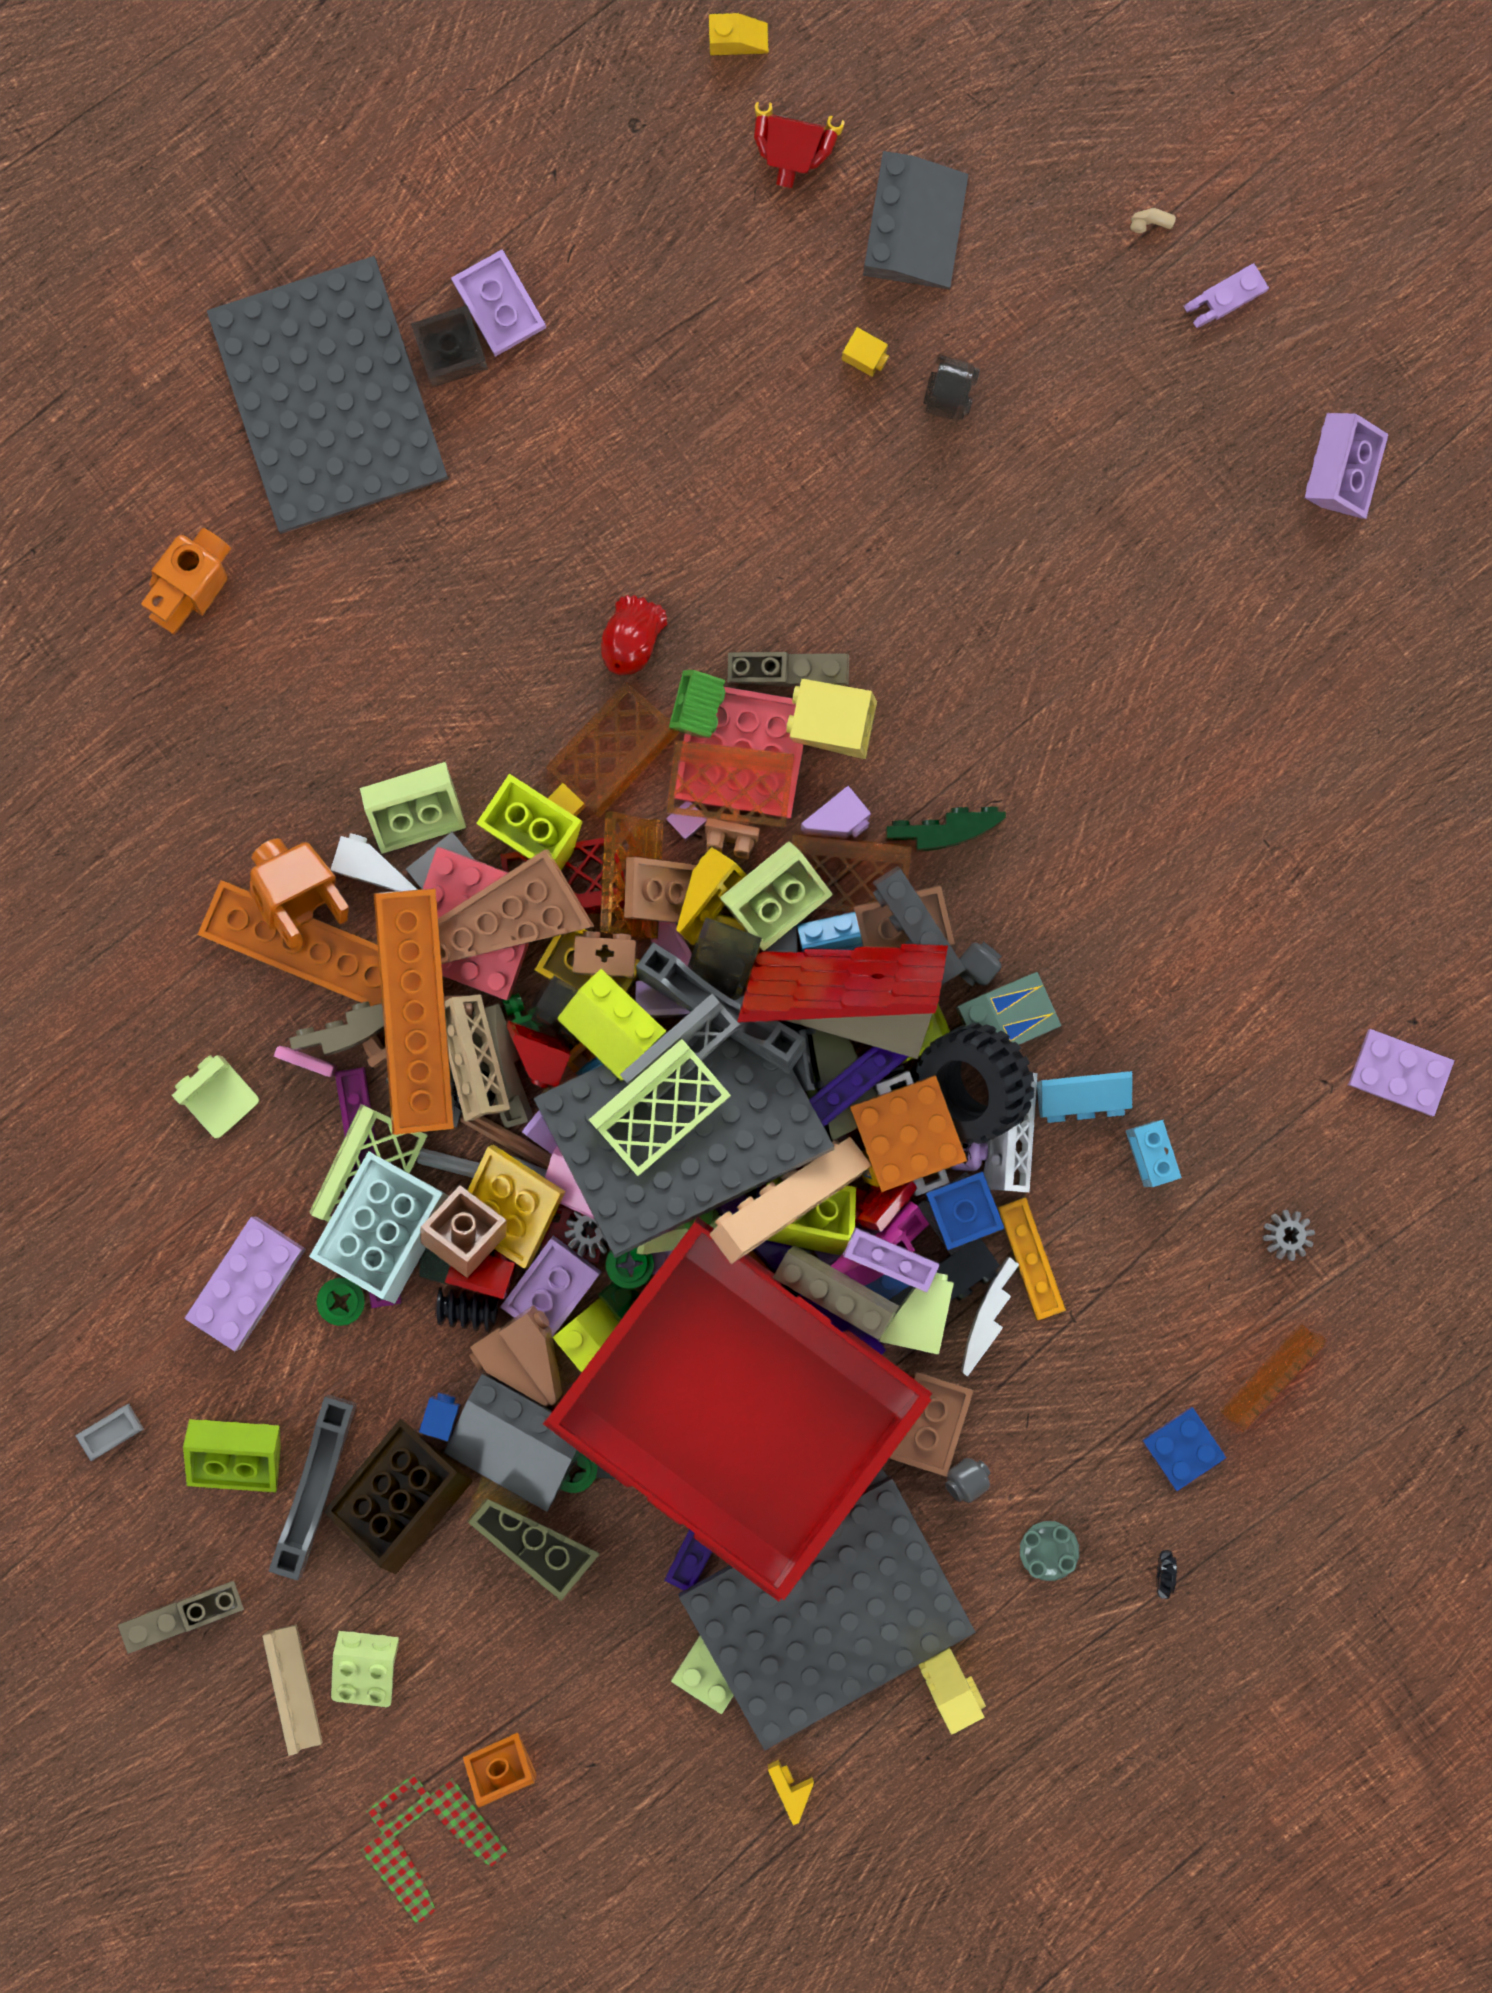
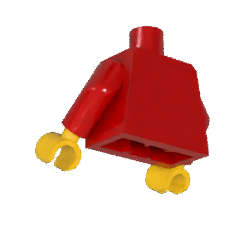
(793, 143)

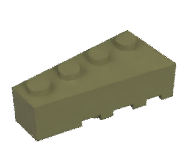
(540, 1551)

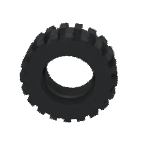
(1002, 1069)

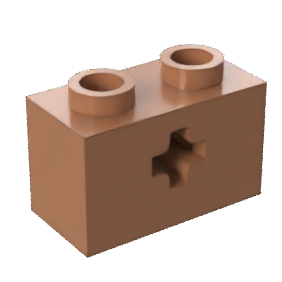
(588, 963)

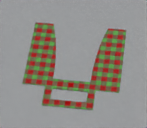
(393, 1862)

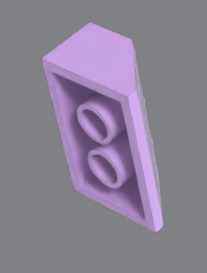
(1346, 464)

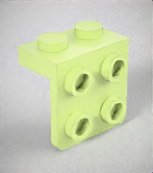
(216, 1095)
(363, 1668)

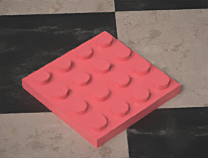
(746, 722)
(456, 881)

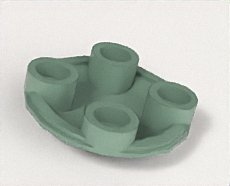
(1049, 1551)

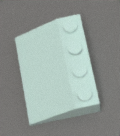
(377, 1228)

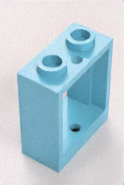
(1149, 1153)

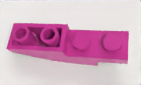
(900, 1231)

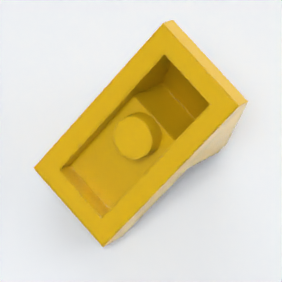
(793, 1797)

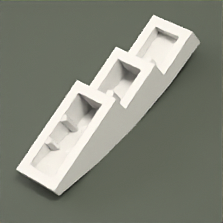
(984, 1329)

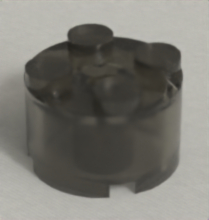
(949, 388)

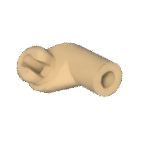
(1151, 216)

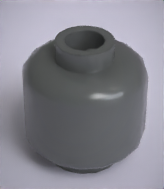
(980, 964)
(968, 1480)

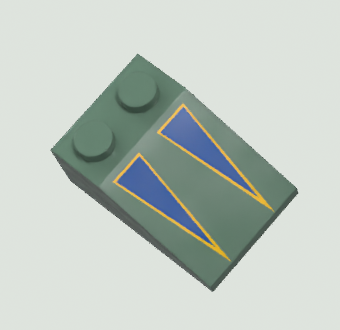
(1017, 1009)

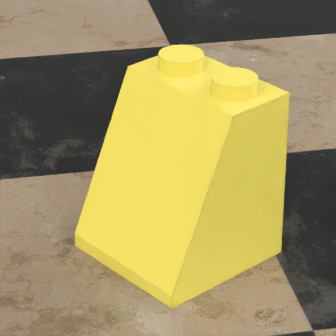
(832, 717)

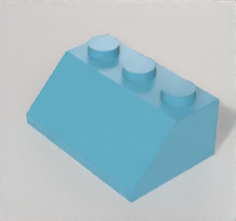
(1085, 1096)

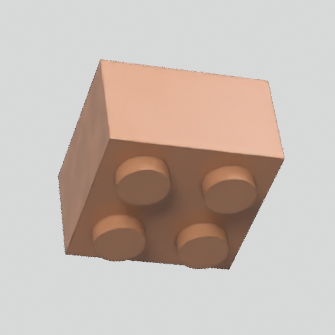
(463, 1231)

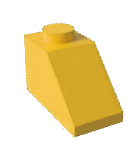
(737, 35)

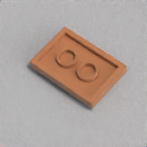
(655, 889)
(879, 931)
(936, 1432)

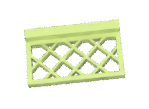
(642, 1087)
(349, 1153)

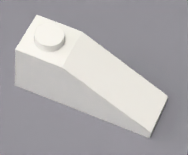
(364, 863)

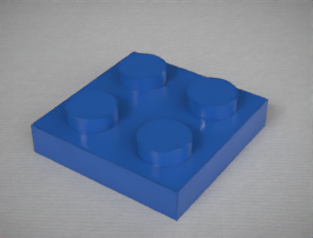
(965, 1210)
(1184, 1448)

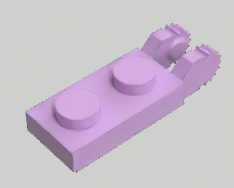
(1229, 295)

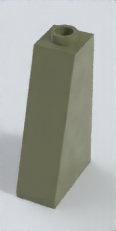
(830, 1058)

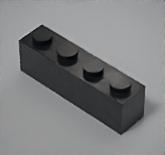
(964, 1269)

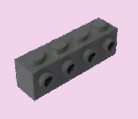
(913, 917)

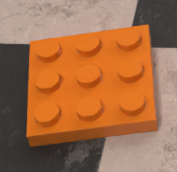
(908, 1133)

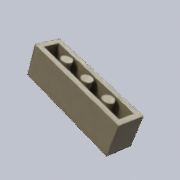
(836, 1292)

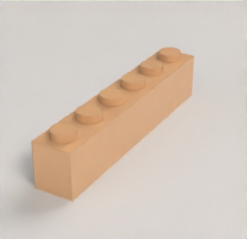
(789, 1200)

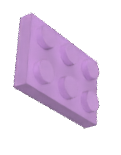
(498, 302)
(1401, 1072)
(552, 1284)

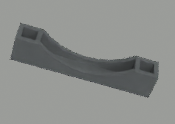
(682, 985)
(314, 1487)

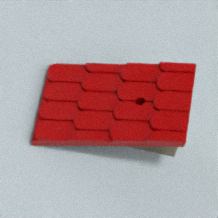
(857, 994)

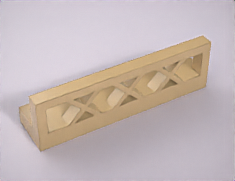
(466, 1057)
(292, 1689)

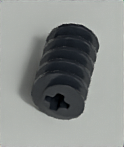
(466, 1310)

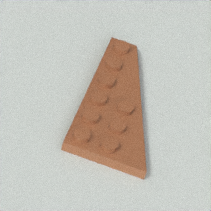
(513, 911)

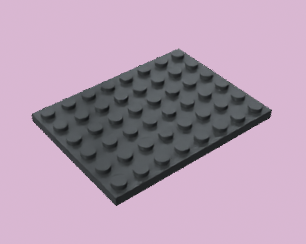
(327, 394)
(737, 1148)
(848, 1625)

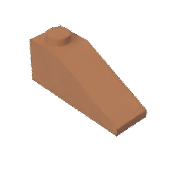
(533, 1345)
(500, 1362)

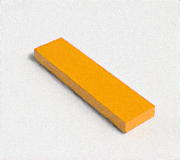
(1031, 1259)

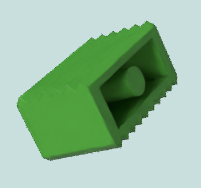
(697, 704)

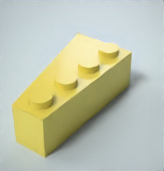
(952, 1692)

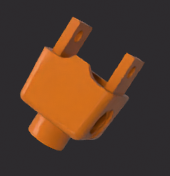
(185, 589)
(291, 886)

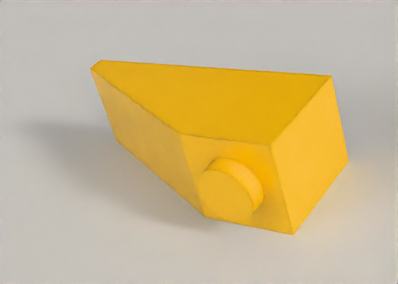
(708, 882)

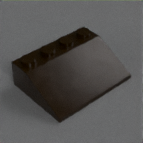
(397, 1497)

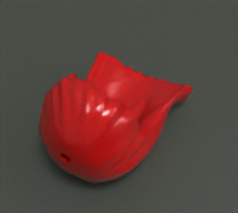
(631, 635)

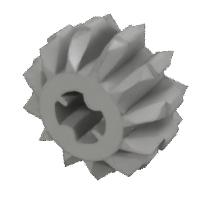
(579, 1233)
(1298, 1236)

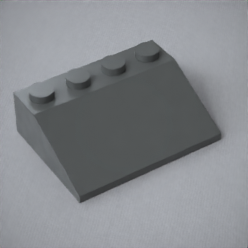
(915, 221)
(506, 1442)

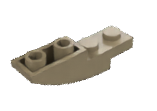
(786, 668)
(363, 1023)
(506, 1053)
(180, 1616)

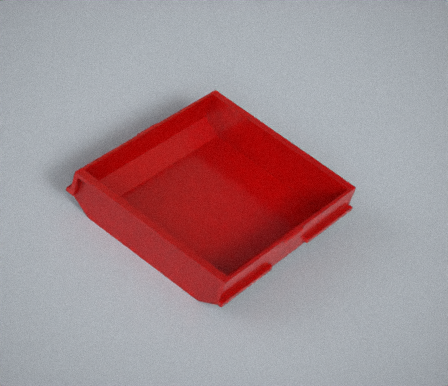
(739, 1411)

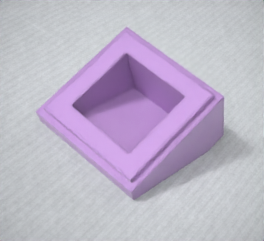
(686, 825)

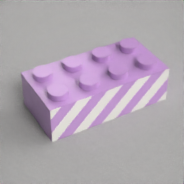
(245, 1283)

